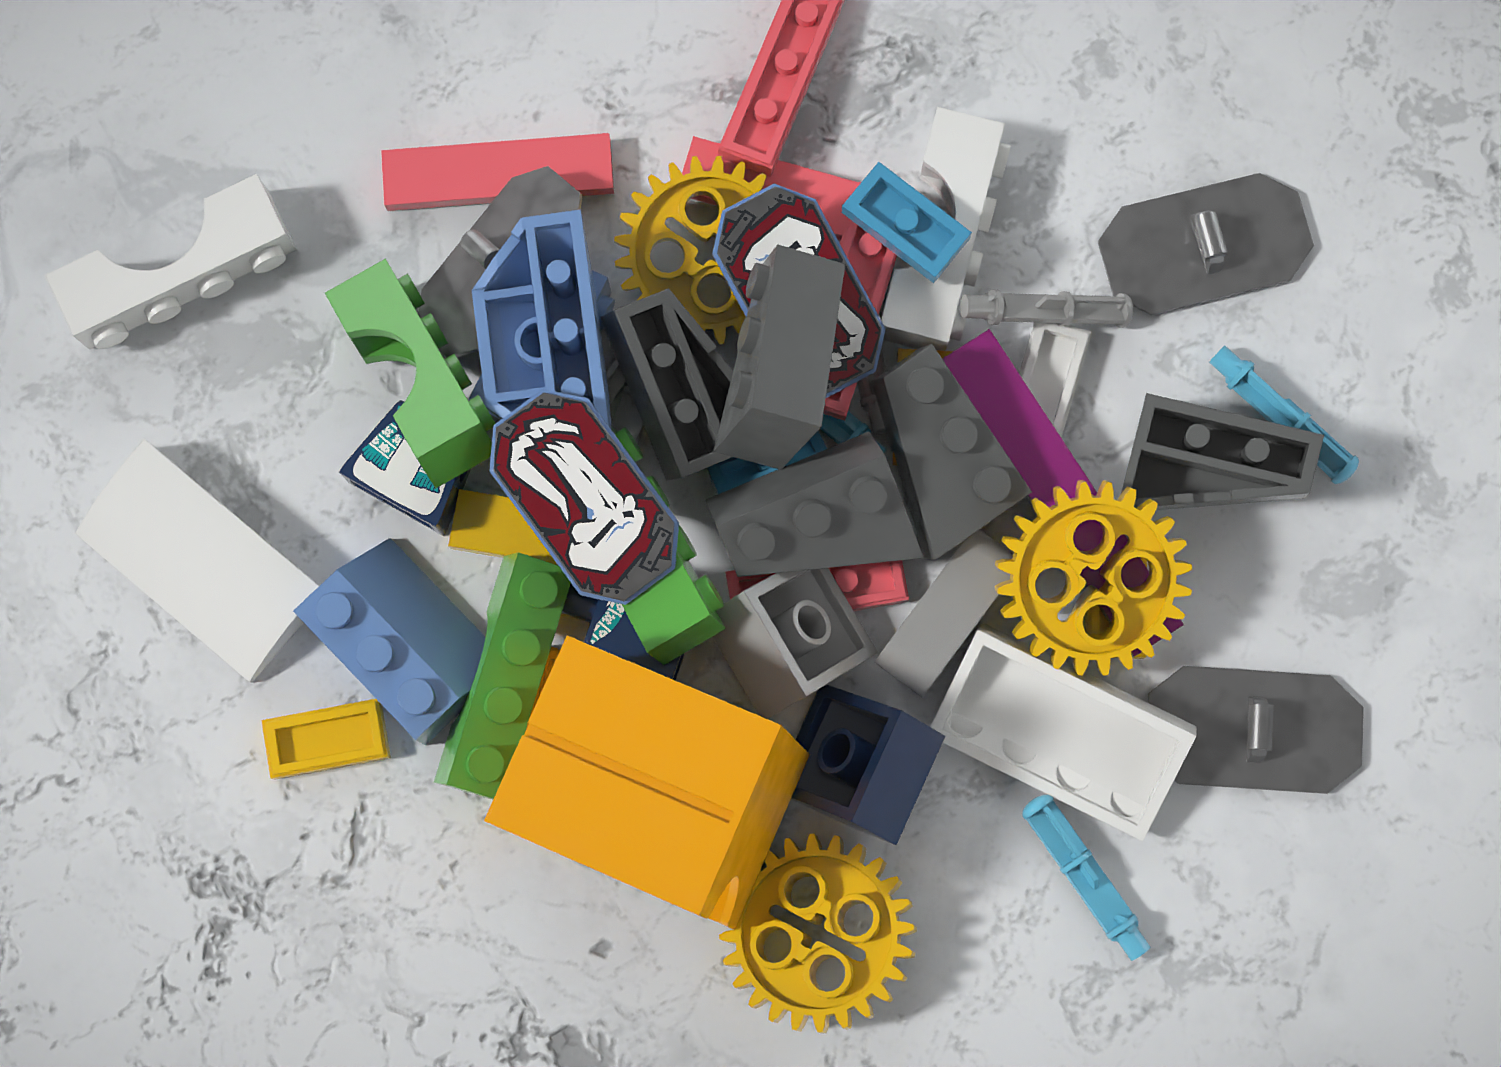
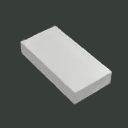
(1053, 367)

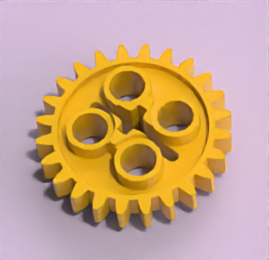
(650, 229)
(1135, 611)
(793, 981)

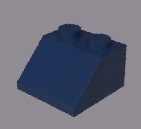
(864, 762)

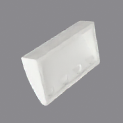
(197, 560)
(1063, 732)

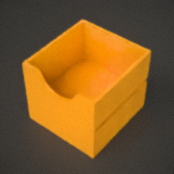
(649, 782)

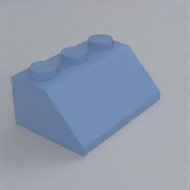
(397, 637)

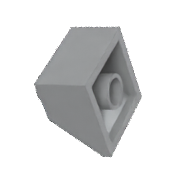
(790, 637)

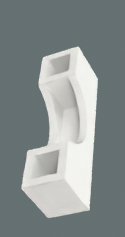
(959, 166)
(237, 237)

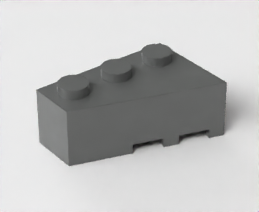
(782, 358)
(673, 379)
(945, 453)
(1216, 457)
(817, 514)

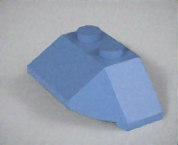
(540, 317)

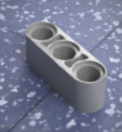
(945, 614)

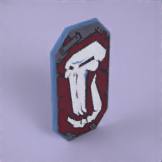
(787, 218)
(584, 496)

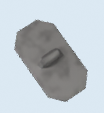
(1206, 243)
(450, 288)
(1264, 728)

